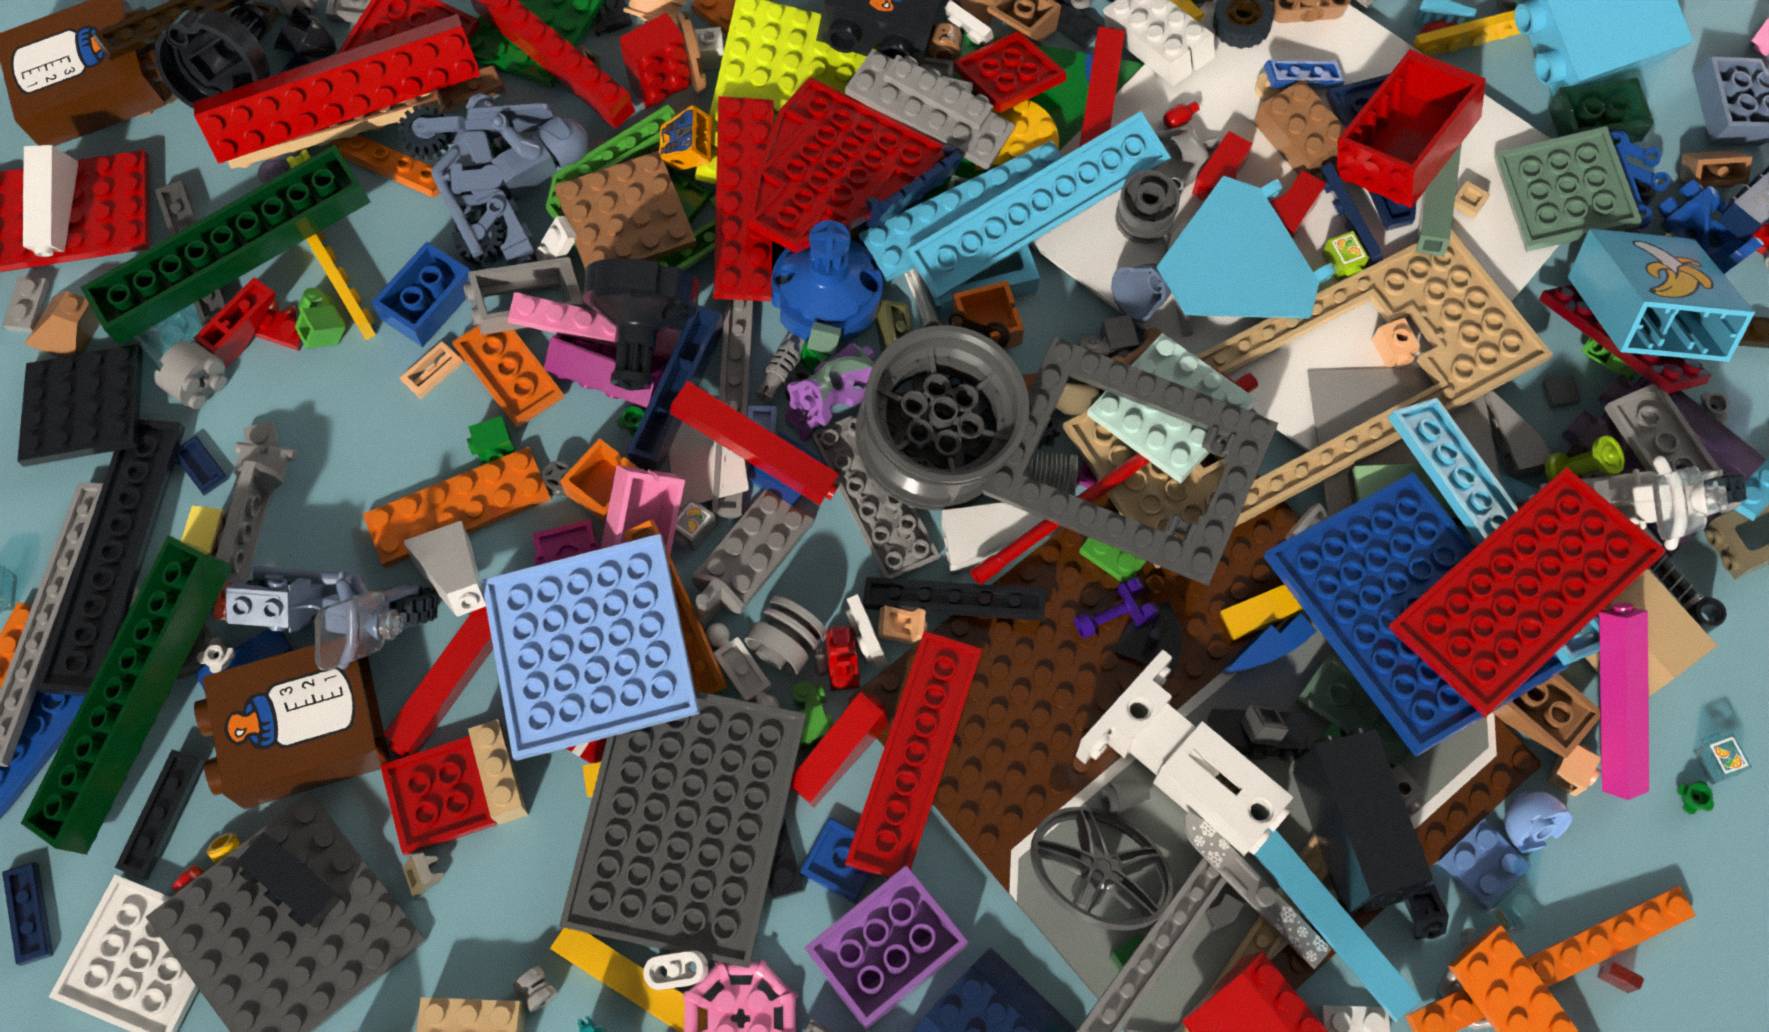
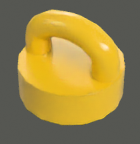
(222, 846)

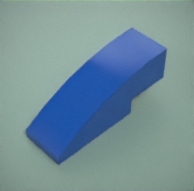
(1271, 644)

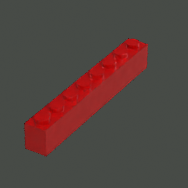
(558, 58)

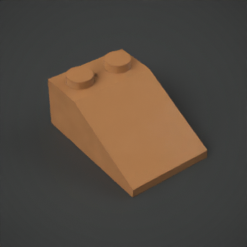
(1552, 715)

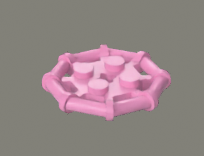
(740, 997)

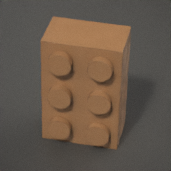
(1300, 128)

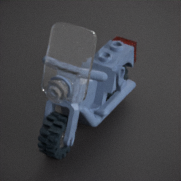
(346, 615)

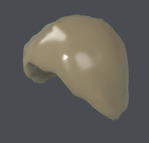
(1077, 397)

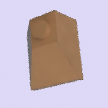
(64, 326)

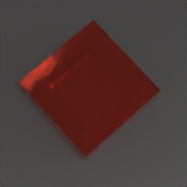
(1621, 977)

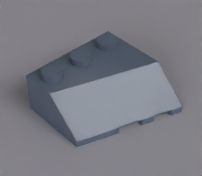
(1734, 100)

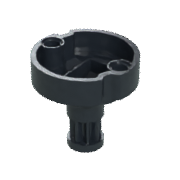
(212, 52)
(639, 302)

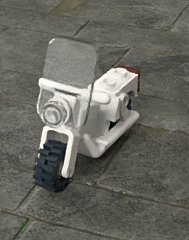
(1671, 498)

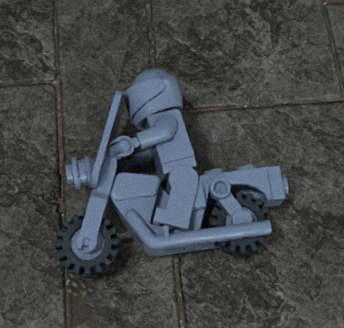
(480, 183)

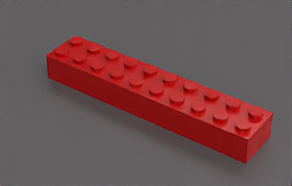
(336, 89)

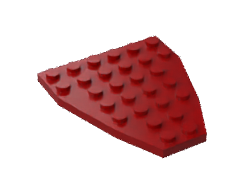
(827, 160)

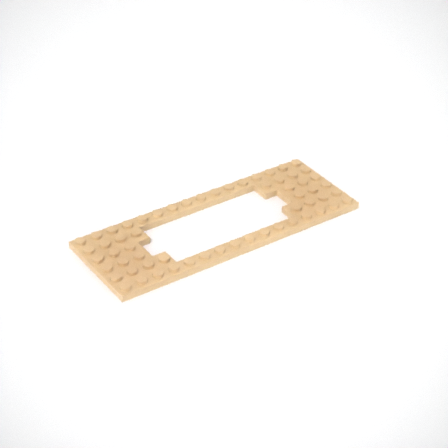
(1450, 299)

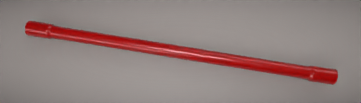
(996, 562)

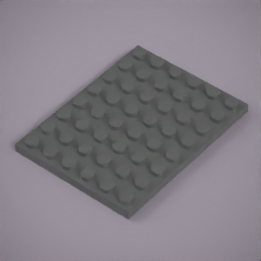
(687, 830)

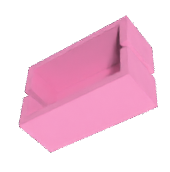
(640, 498)

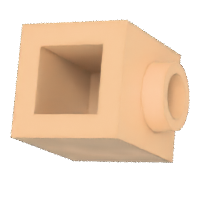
(1396, 343)
(1575, 771)

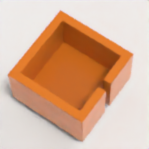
(989, 305)
(592, 479)

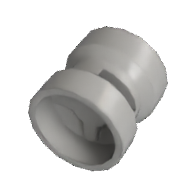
(535, 989)

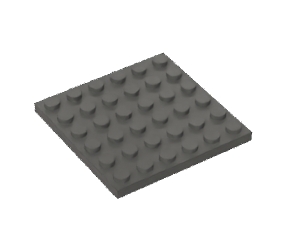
(260, 963)

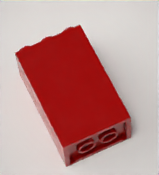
(1410, 128)

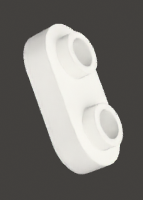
(678, 970)

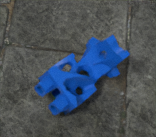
(1698, 217)

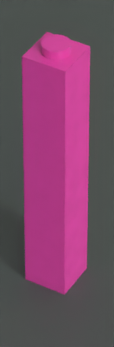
(1624, 700)

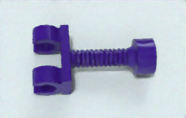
(1086, 624)

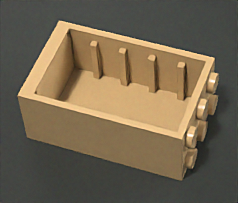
(1673, 635)

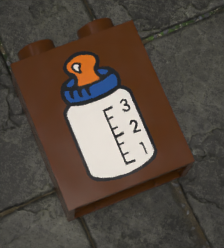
(66, 83)
(289, 727)

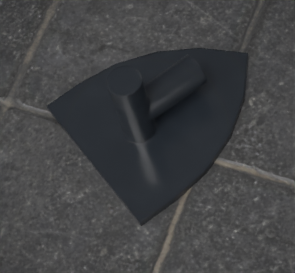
(1150, 638)

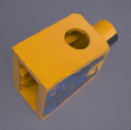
(686, 139)

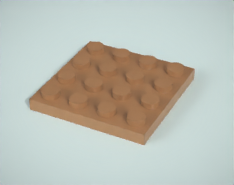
(626, 212)

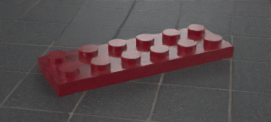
(1666, 372)

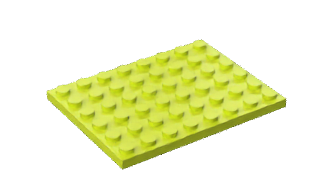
(770, 57)

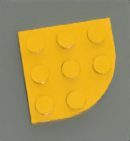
(1032, 130)

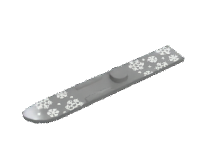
(1255, 890)

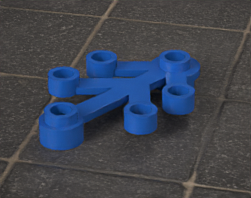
(1632, 171)

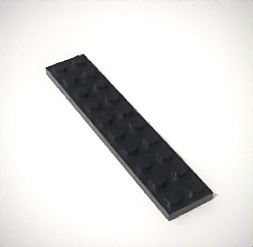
(110, 559)

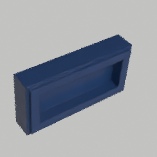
(200, 465)

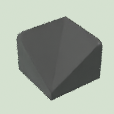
(1264, 725)

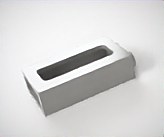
(515, 279)

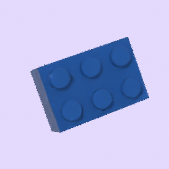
(423, 294)

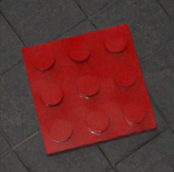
(1009, 71)
(436, 796)

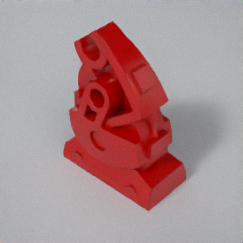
(842, 658)

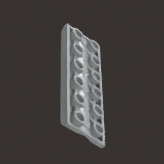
(886, 525)

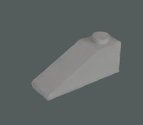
(1515, 440)

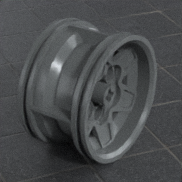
(926, 358)

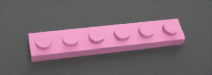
(577, 322)

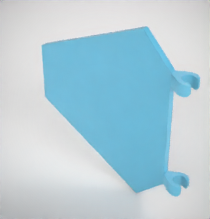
(1240, 259)

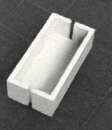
(1161, 36)

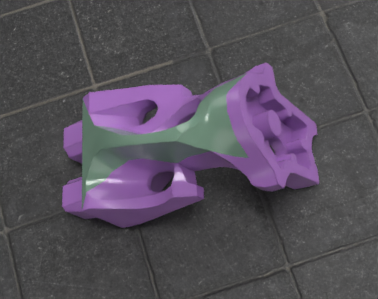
(847, 369)

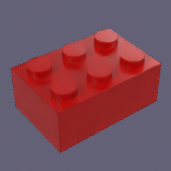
(655, 60)

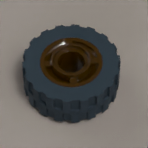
(1243, 22)

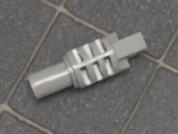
(780, 366)

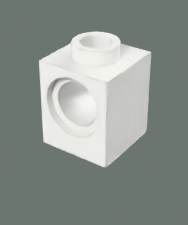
(710, 47)

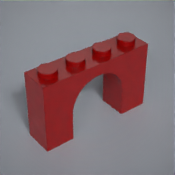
(1229, 159)

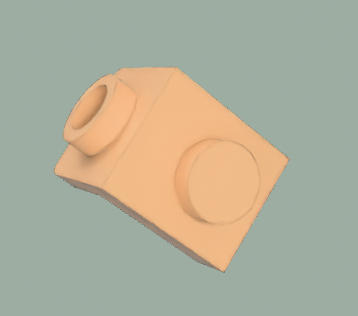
(901, 624)

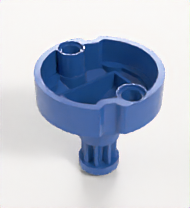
(827, 284)

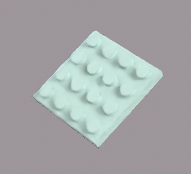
(1157, 436)

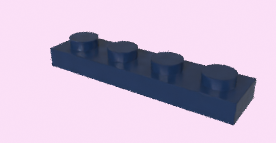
(1344, 205)

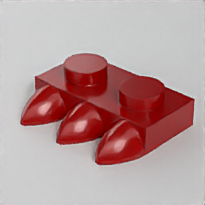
(280, 327)

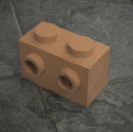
(1716, 168)

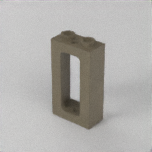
(1731, 549)

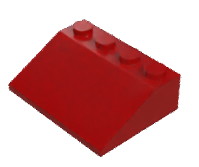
(1252, 1000)

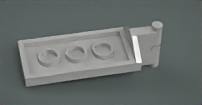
(253, 487)
(748, 556)

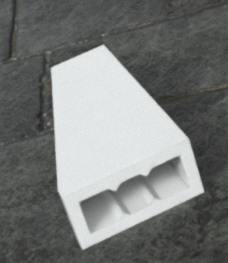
(47, 198)
(981, 531)
(449, 566)

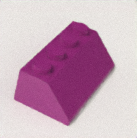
(592, 367)

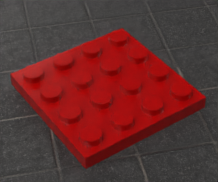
(393, 17)

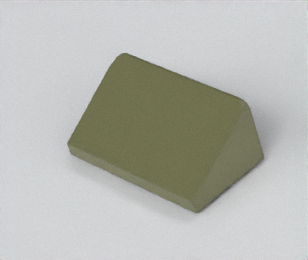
(892, 322)

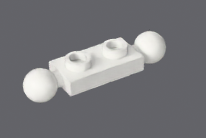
(740, 666)

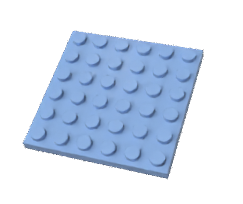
(589, 647)

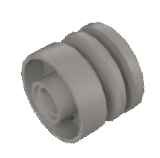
(785, 636)

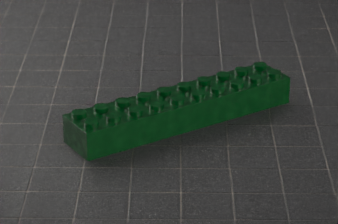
(225, 245)
(126, 696)

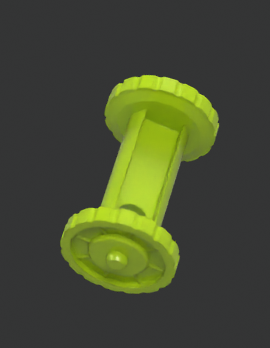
(1605, 456)

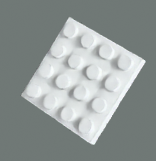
(124, 967)

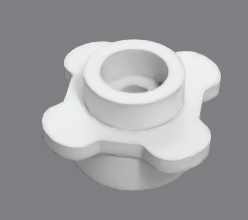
(219, 663)

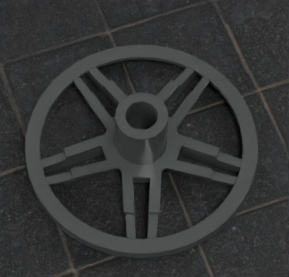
(1100, 870)

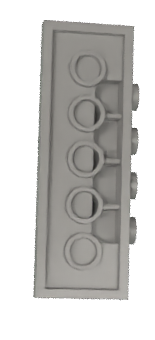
(931, 106)

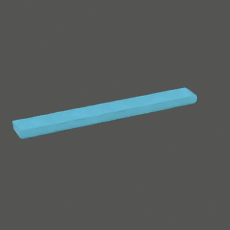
(1337, 927)

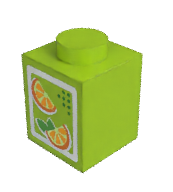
(1345, 255)

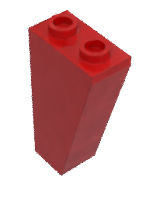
(840, 748)

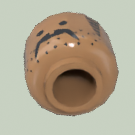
(944, 42)

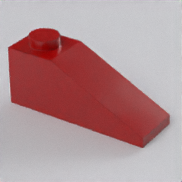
(236, 322)

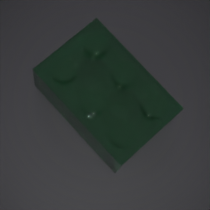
(1602, 104)

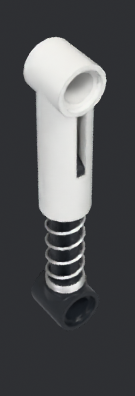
(1691, 601)

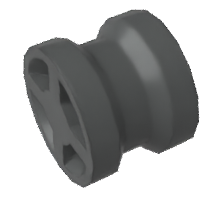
(555, 472)

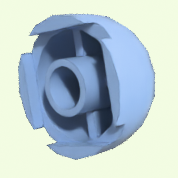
(1535, 818)

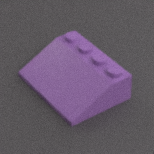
(886, 947)

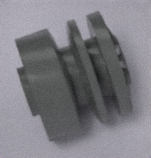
(1147, 206)

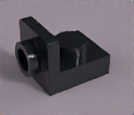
(1427, 913)

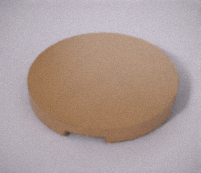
(693, 52)

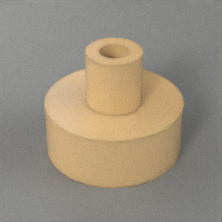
(1263, 88)

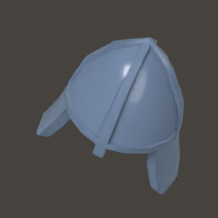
(1139, 291)

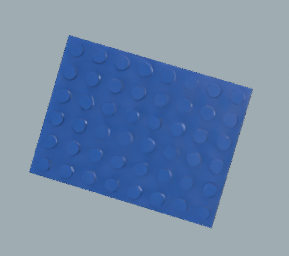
(1362, 574)

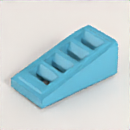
(1443, 10)

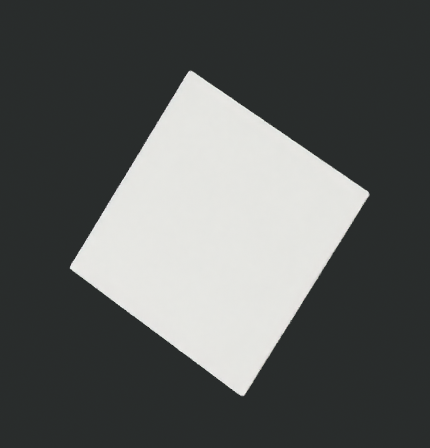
(1224, 88)

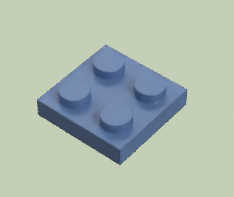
(1484, 864)

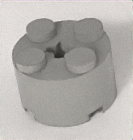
(190, 373)

